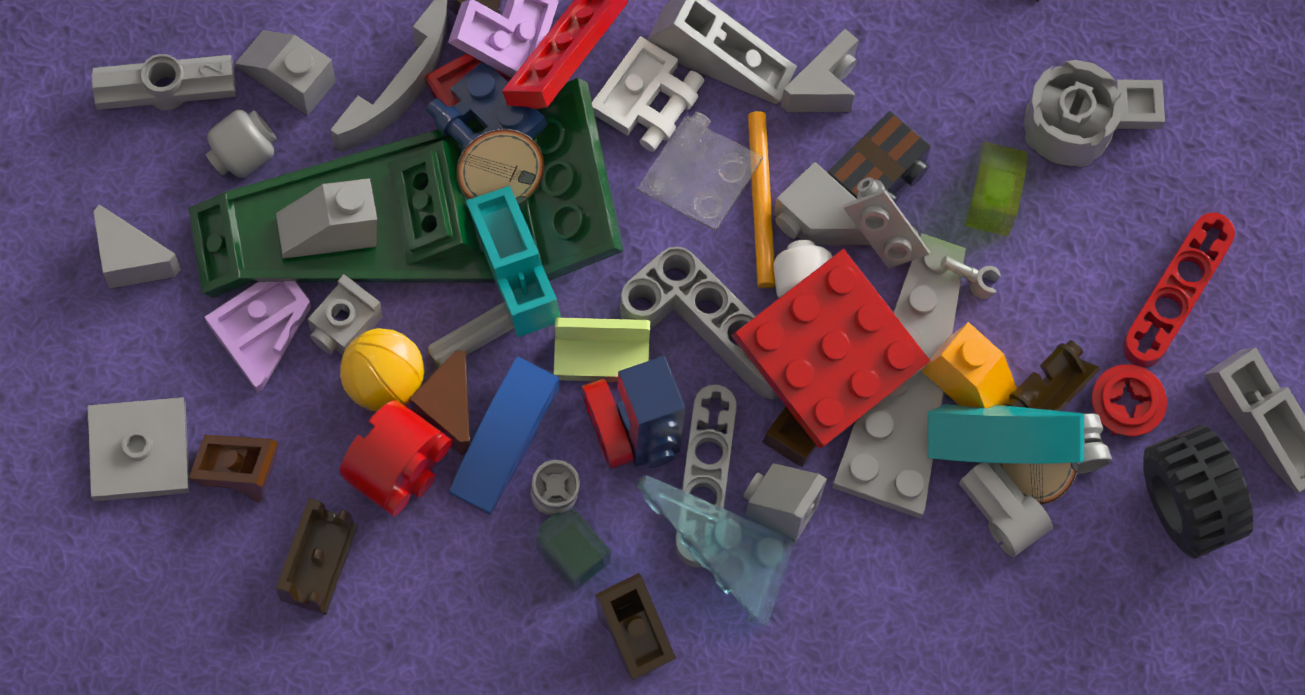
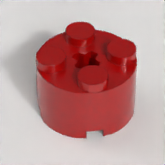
(394, 457)

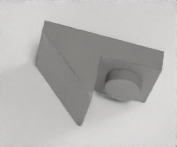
(820, 82)

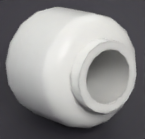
(797, 263)

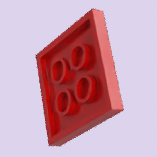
(831, 348)

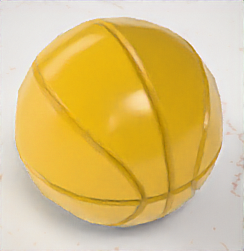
(381, 368)

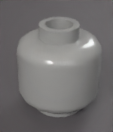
(240, 144)

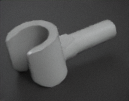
(974, 275)

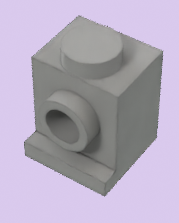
(363, 316)

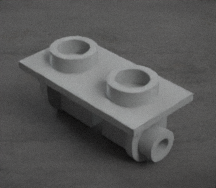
(884, 225)

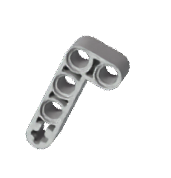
(683, 298)

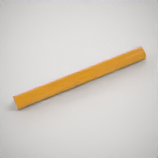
(762, 202)

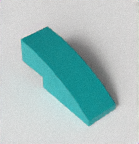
(514, 261)
(1005, 435)

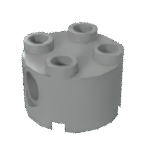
(1073, 113)

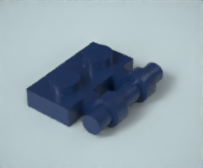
(482, 98)

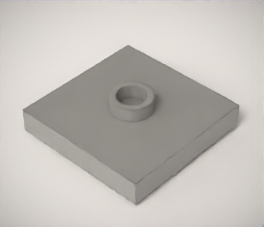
(138, 449)

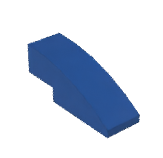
(504, 434)

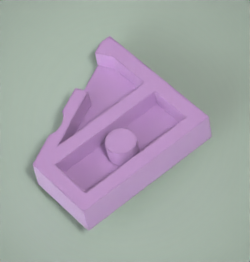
(260, 327)

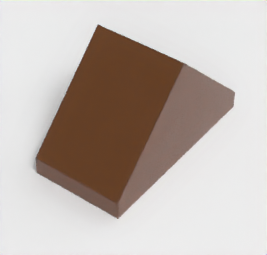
(445, 401)

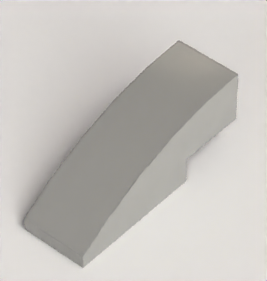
(1263, 412)

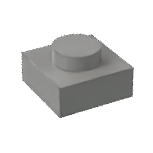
(1142, 104)

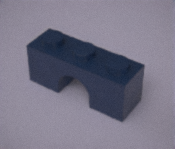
(651, 412)

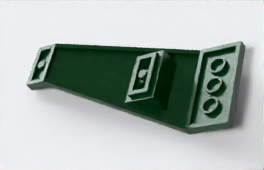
(566, 214)

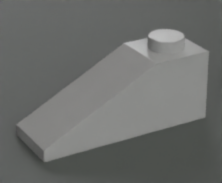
(721, 48)

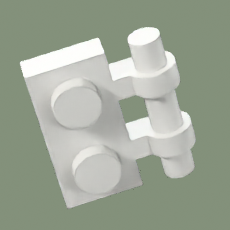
(636, 84)

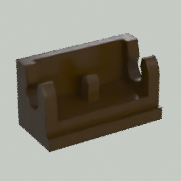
(316, 557)

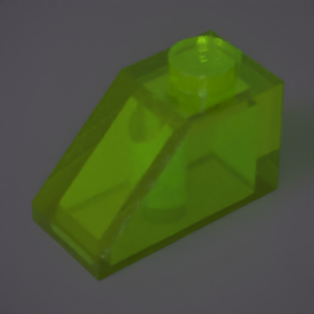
(996, 188)

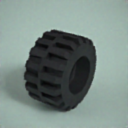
(1198, 491)

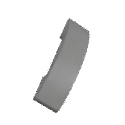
(364, 120)

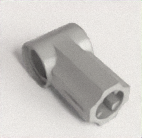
(1011, 515)

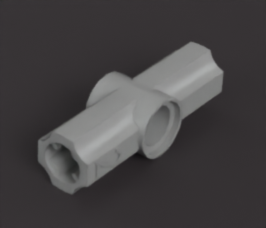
(135, 83)

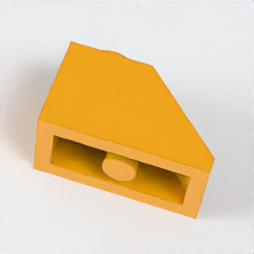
(971, 370)

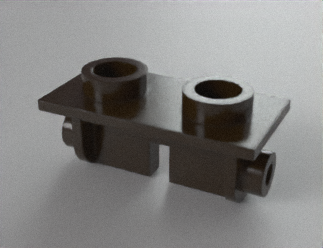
(1064, 378)

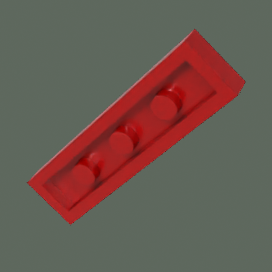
(561, 52)

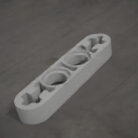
(708, 475)

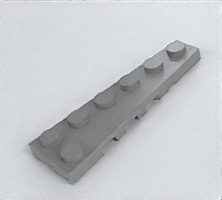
(889, 443)

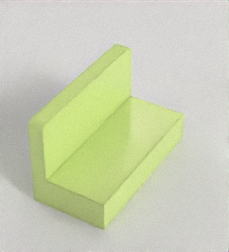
(598, 347)

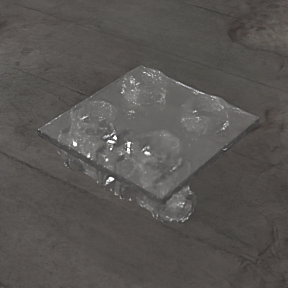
(700, 172)

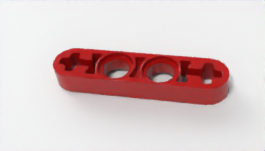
(1176, 288)

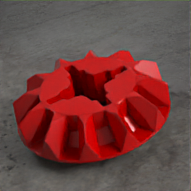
(1142, 386)

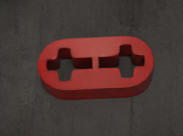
(607, 423)

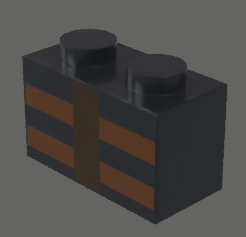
(886, 154)

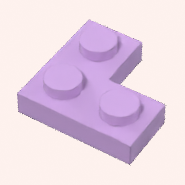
(502, 39)

